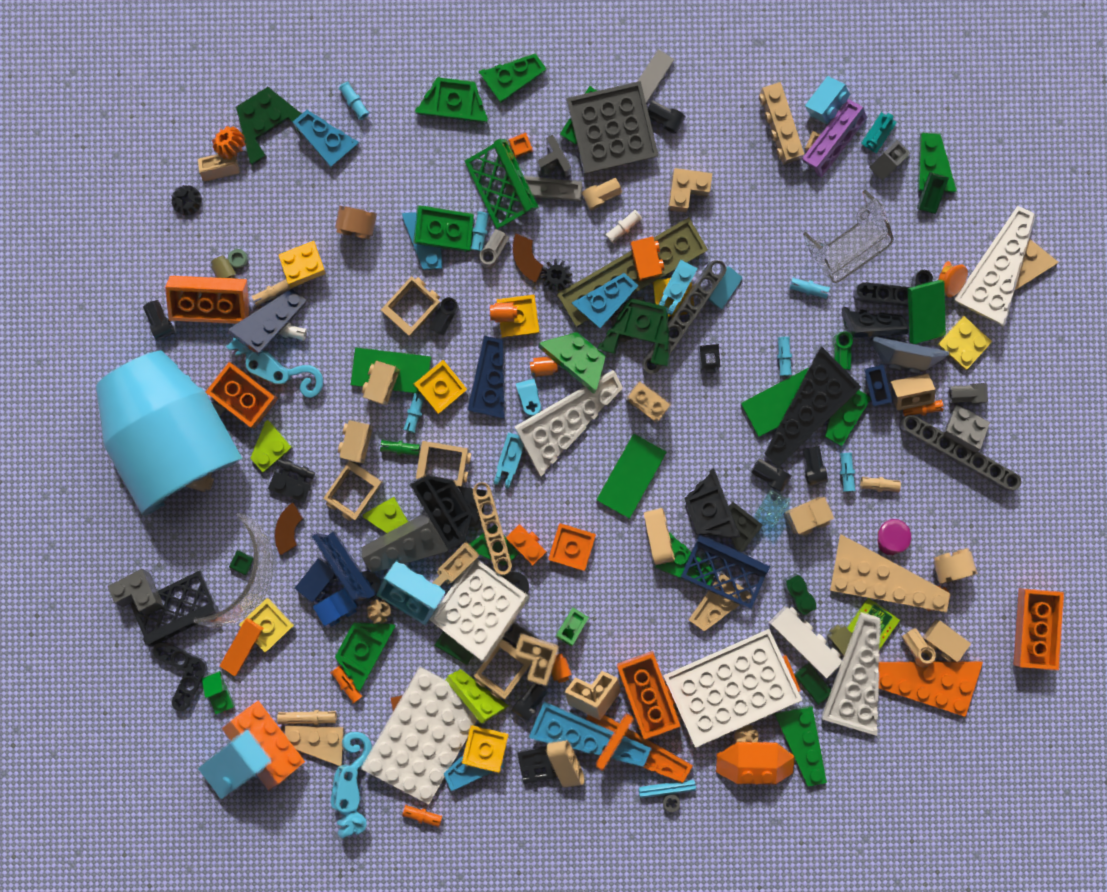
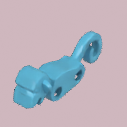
(269, 366)
(347, 788)

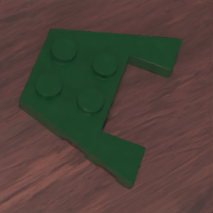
(259, 116)
(643, 322)

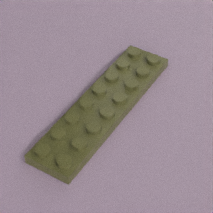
(675, 244)

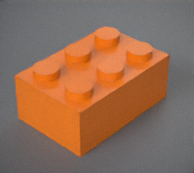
(241, 395)

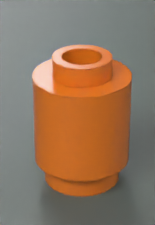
(503, 312)
(543, 366)
(560, 669)

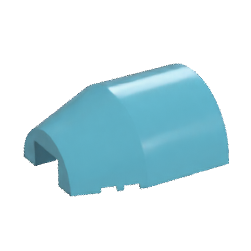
(160, 429)

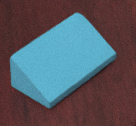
(725, 288)

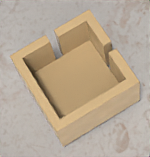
(808, 515)

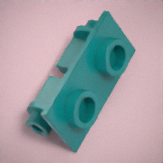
(879, 132)

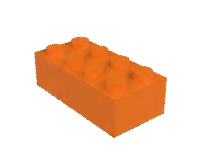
(207, 299)
(1038, 629)
(642, 679)
(271, 739)

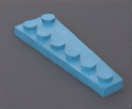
(560, 725)

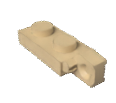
(456, 564)

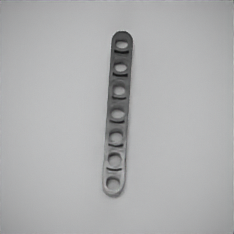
(692, 311)
(968, 457)

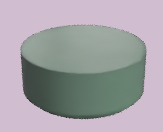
(238, 258)

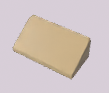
(217, 167)

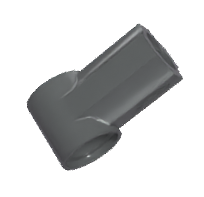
(974, 393)

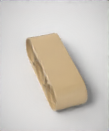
(659, 536)
(565, 763)

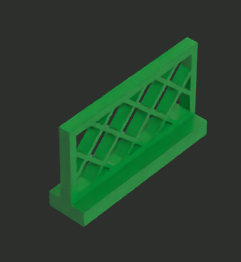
(516, 179)

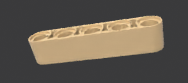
(492, 518)

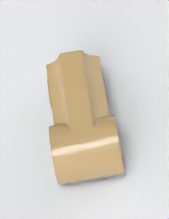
(597, 195)
(917, 645)

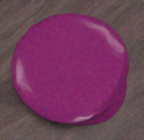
(894, 537)

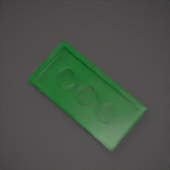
(411, 367)
(769, 406)
(631, 475)

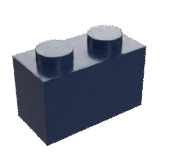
(878, 386)
(316, 580)

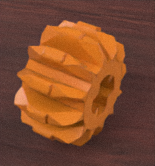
(228, 142)

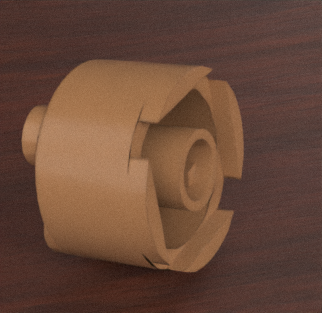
(355, 221)

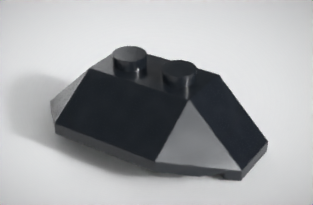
(444, 507)

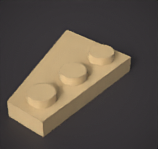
(715, 607)

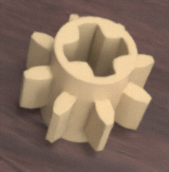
(379, 611)
(746, 734)

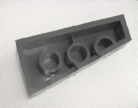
(404, 544)

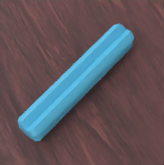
(667, 788)

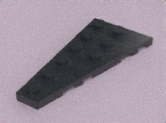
(818, 397)

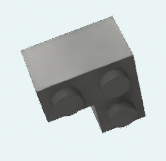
(139, 589)

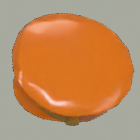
(954, 278)

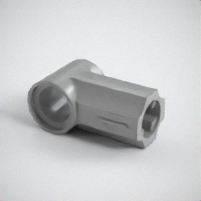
(494, 247)

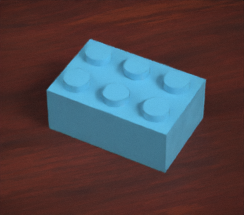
(410, 593)

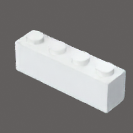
(805, 641)

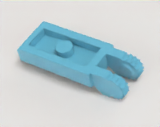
(678, 284)
(509, 458)

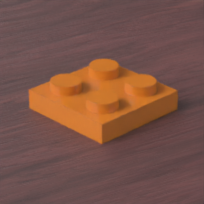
(572, 546)

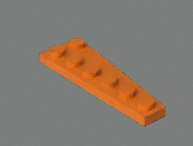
(659, 759)

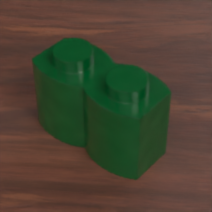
(801, 599)

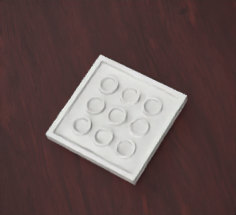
(479, 609)

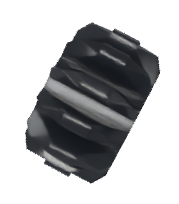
(554, 281)

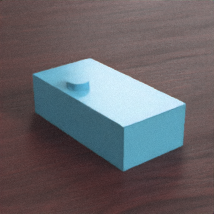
(234, 764)

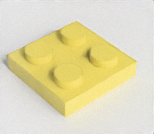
(964, 343)
(273, 622)

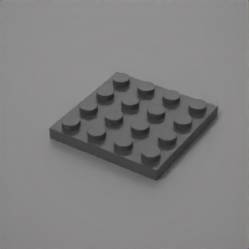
(612, 127)

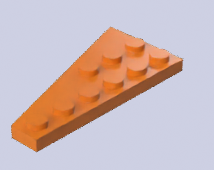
(939, 685)

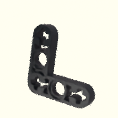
(187, 666)

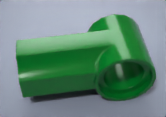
(842, 354)

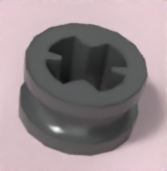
(669, 808)

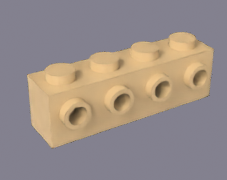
(781, 123)

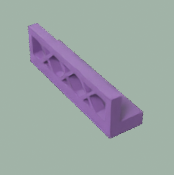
(835, 137)

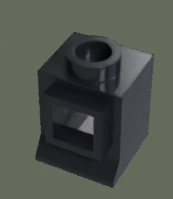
(709, 358)

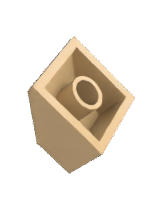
(380, 383)
(355, 441)

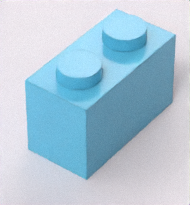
(827, 100)

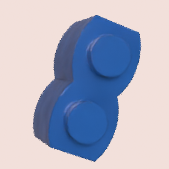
(334, 607)

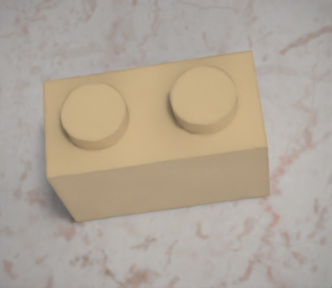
(912, 391)
(946, 640)

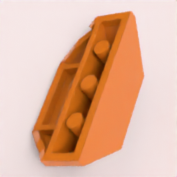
(755, 763)

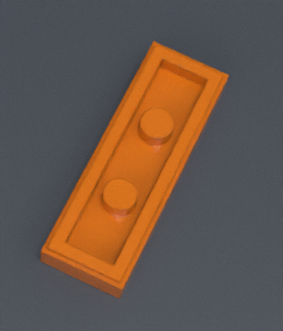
(241, 647)
(614, 741)

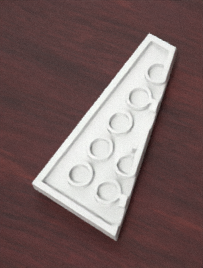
(996, 275)
(561, 423)
(857, 683)

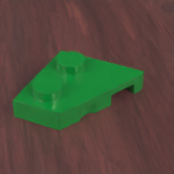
(481, 547)

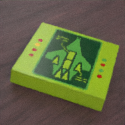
(887, 620)

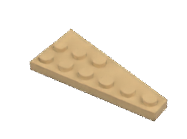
(873, 576)

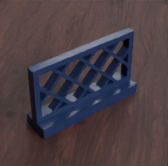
(735, 558)
(344, 567)

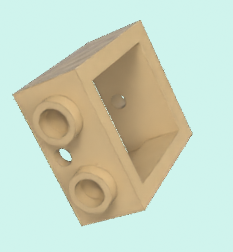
(420, 285)
(655, 405)
(424, 455)
(333, 503)
(496, 690)

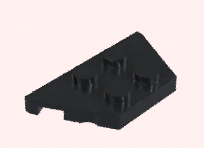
(710, 509)

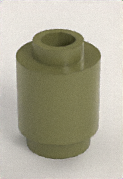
(222, 268)

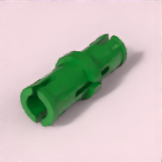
(399, 448)

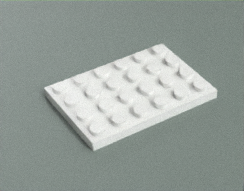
(732, 688)
(421, 737)

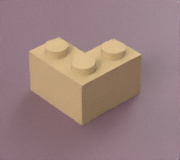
(685, 183)
(541, 653)
(593, 698)

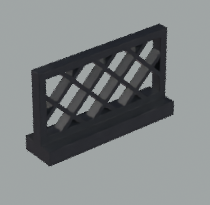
(183, 623)

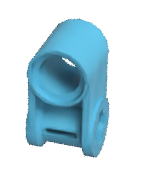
(529, 394)

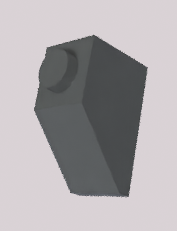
(889, 160)

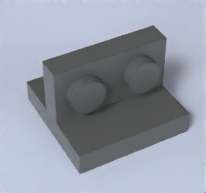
(554, 159)

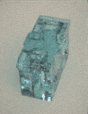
(773, 509)

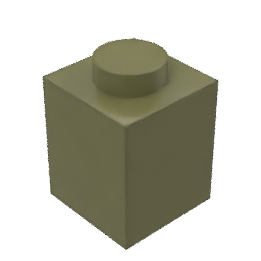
(840, 637)

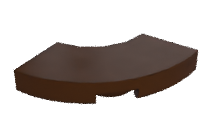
(525, 259)
(286, 528)

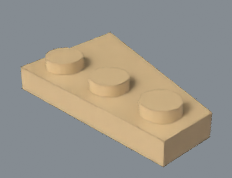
(1034, 263)
(318, 741)

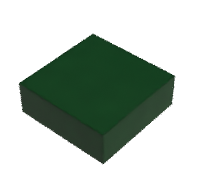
(241, 562)

